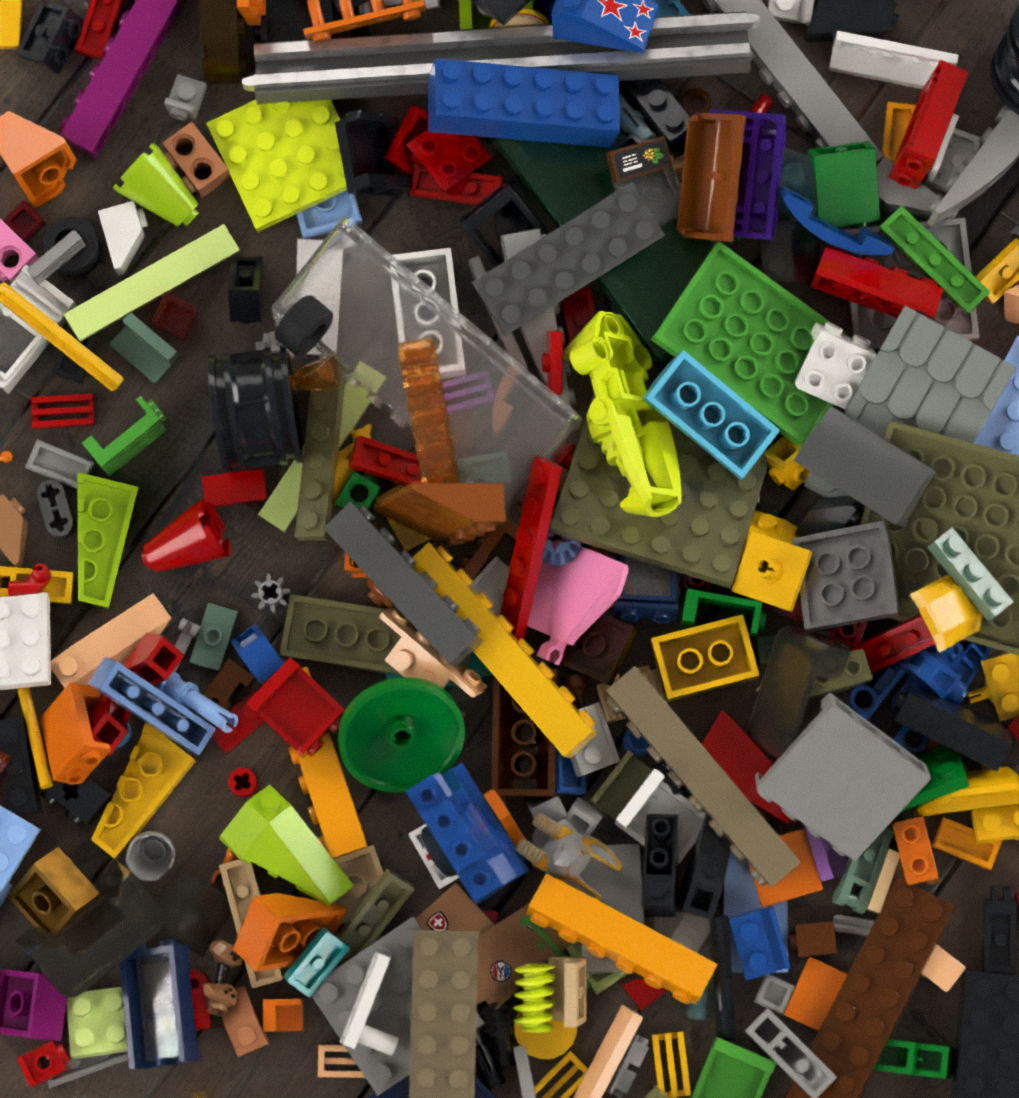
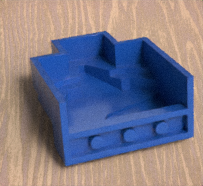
(468, 832)

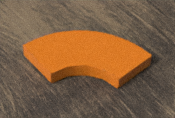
(504, 817)

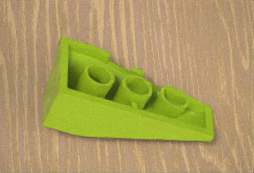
(280, 841)

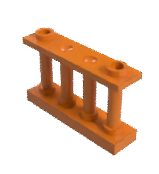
(322, 32)

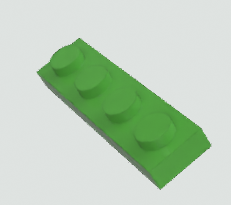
(934, 260)

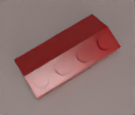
(875, 286)

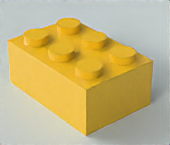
(704, 658)

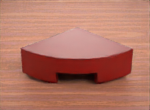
(642, 993)

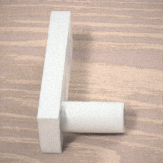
(355, 1028)

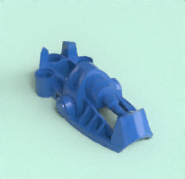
(935, 672)

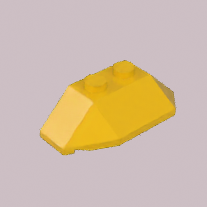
(985, 790)

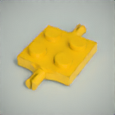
(1000, 685)

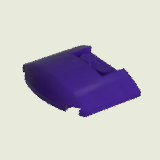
(759, 174)

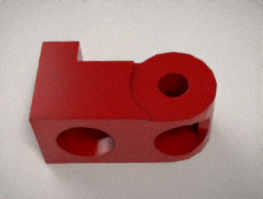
(203, 1019)

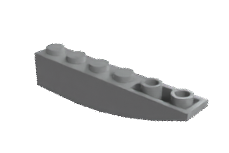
(983, 168)
(536, 330)

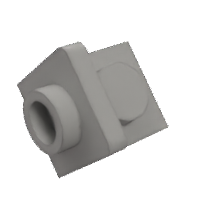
(185, 98)

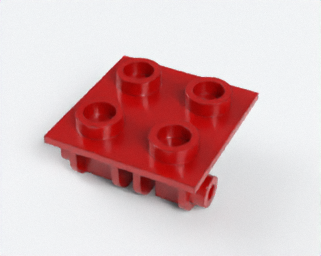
(448, 156)

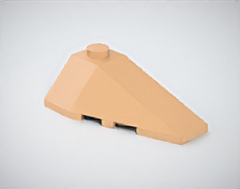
(112, 640)

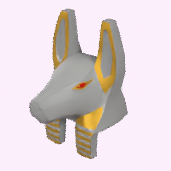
(565, 852)

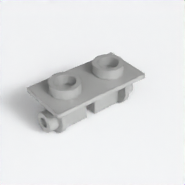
(623, 1077)

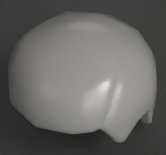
(150, 855)

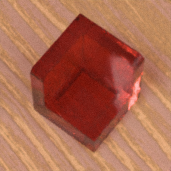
(174, 315)

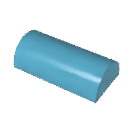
(710, 414)

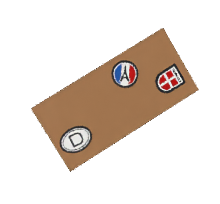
(508, 947)

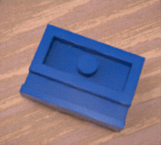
(759, 942)

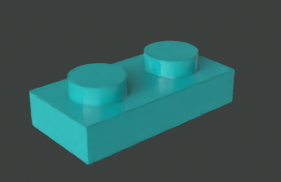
(316, 962)

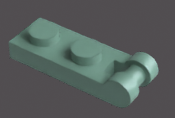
(863, 874)

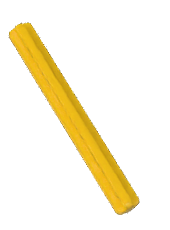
(59, 338)

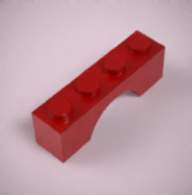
(152, 661)

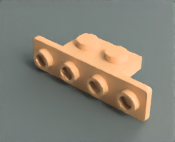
(419, 659)

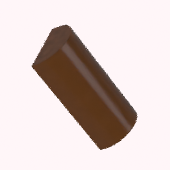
(520, 751)

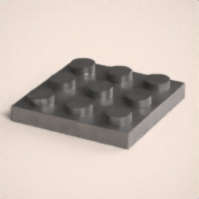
(848, 577)

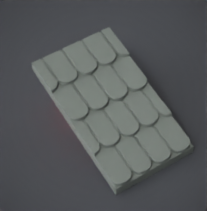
(925, 381)

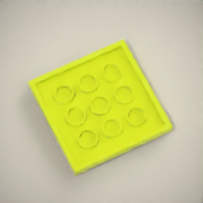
(281, 156)

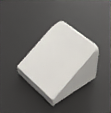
(584, 816)

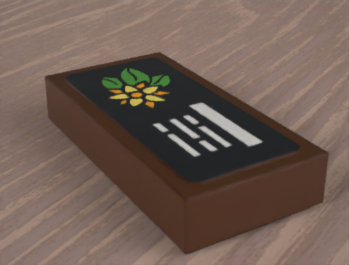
(639, 159)

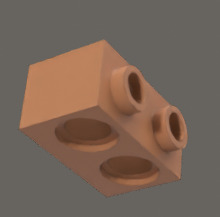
(201, 157)

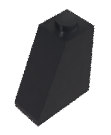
(857, 17)

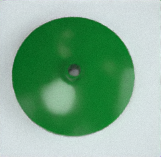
(400, 734)

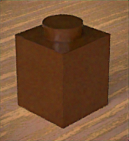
(813, 939)

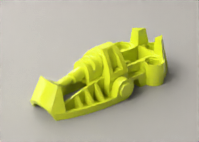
(621, 420)

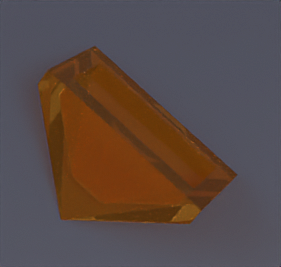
(316, 375)

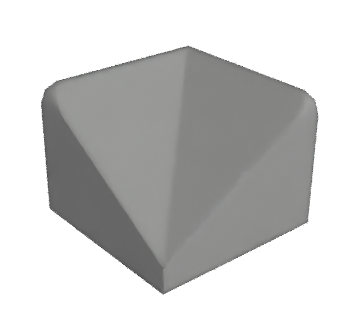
(552, 808)

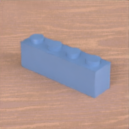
(151, 705)

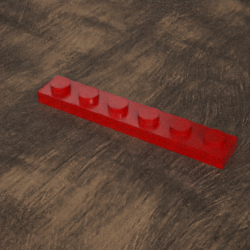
(530, 544)

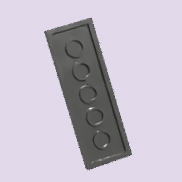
(568, 258)

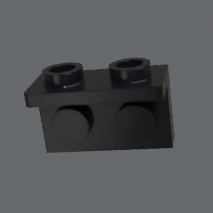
(50, 36)

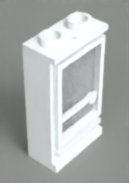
(18, 341)

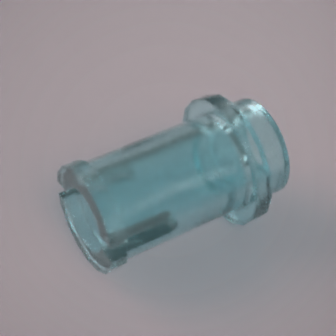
(698, 1011)

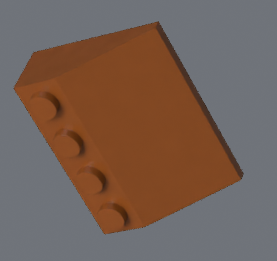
(447, 509)

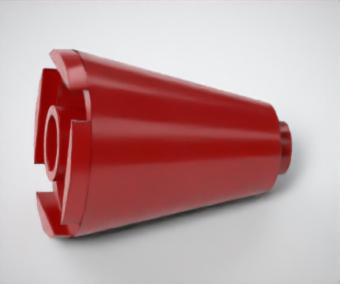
(188, 540)

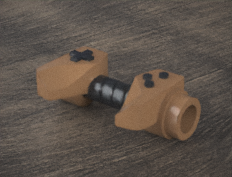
(222, 994)

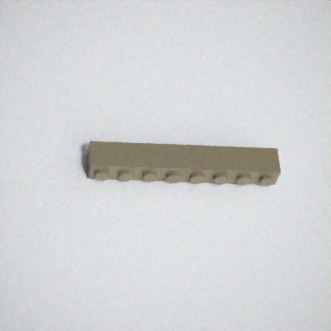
(703, 778)

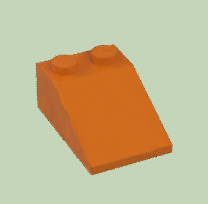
(282, 928)

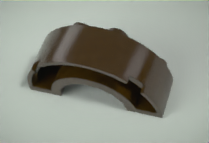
(221, 42)

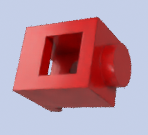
(30, 1063)

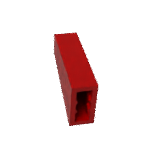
(741, 761)

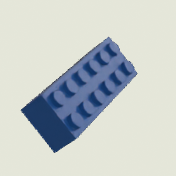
(523, 103)

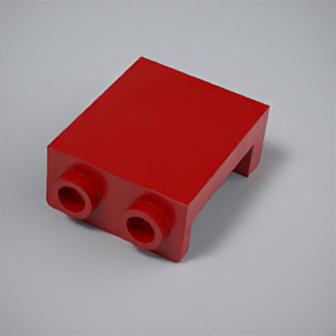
(297, 708)

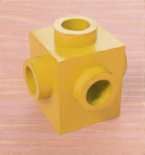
(782, 464)

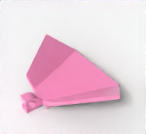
(573, 598)

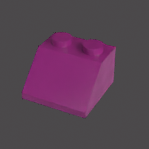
(30, 1006)

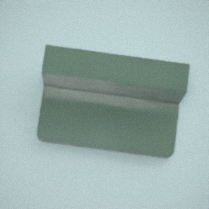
(144, 349)

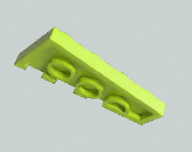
(103, 524)

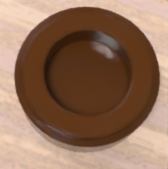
(696, 101)

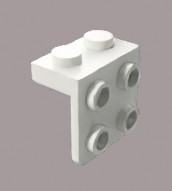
(951, 155)
(835, 365)

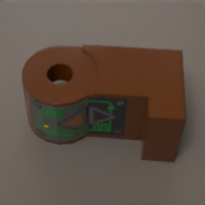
(228, 683)

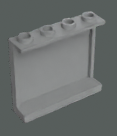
(843, 779)

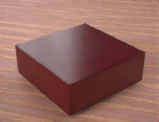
(25, 221)

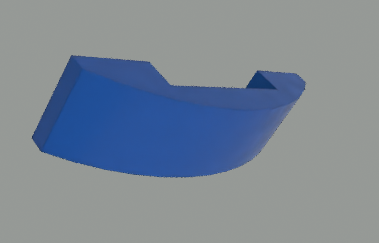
(865, 243)

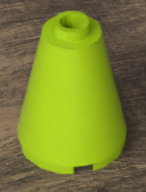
(158, 188)

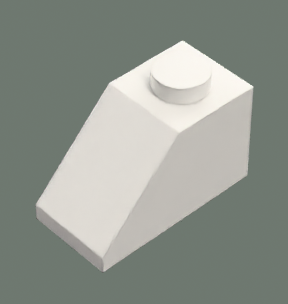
(123, 233)

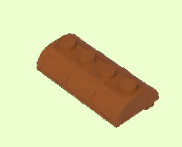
(711, 176)

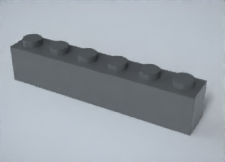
(403, 585)

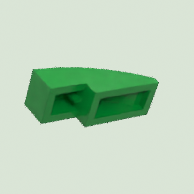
(916, 1059)

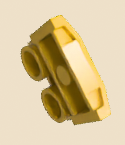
(947, 612)

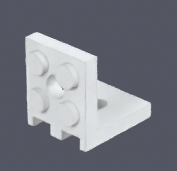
(657, 798)

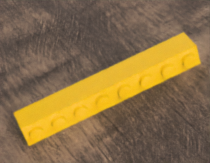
(511, 659)

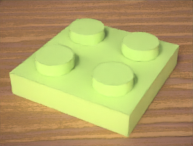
(96, 1023)

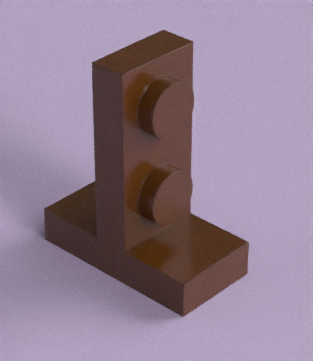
(488, 545)

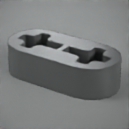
(48, 510)

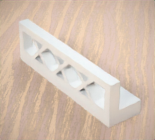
(885, 60)

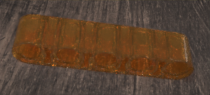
(428, 411)

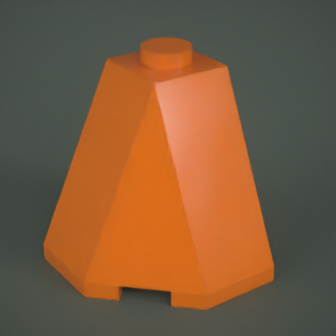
(35, 157)

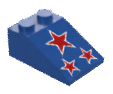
(605, 22)

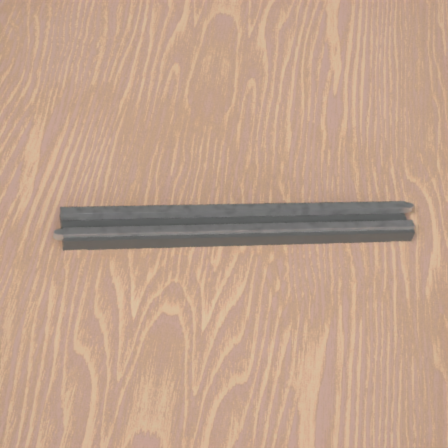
(403, 61)

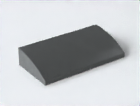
(865, 466)

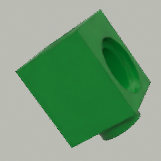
(364, 480)

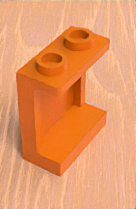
(69, 735)

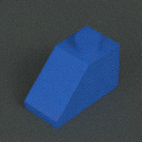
(257, 653)

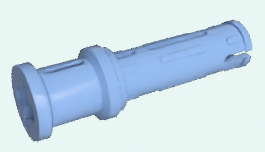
(190, 697)

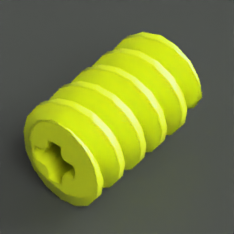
(534, 998)

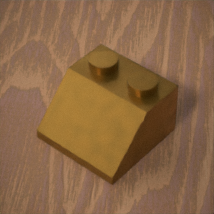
(53, 892)

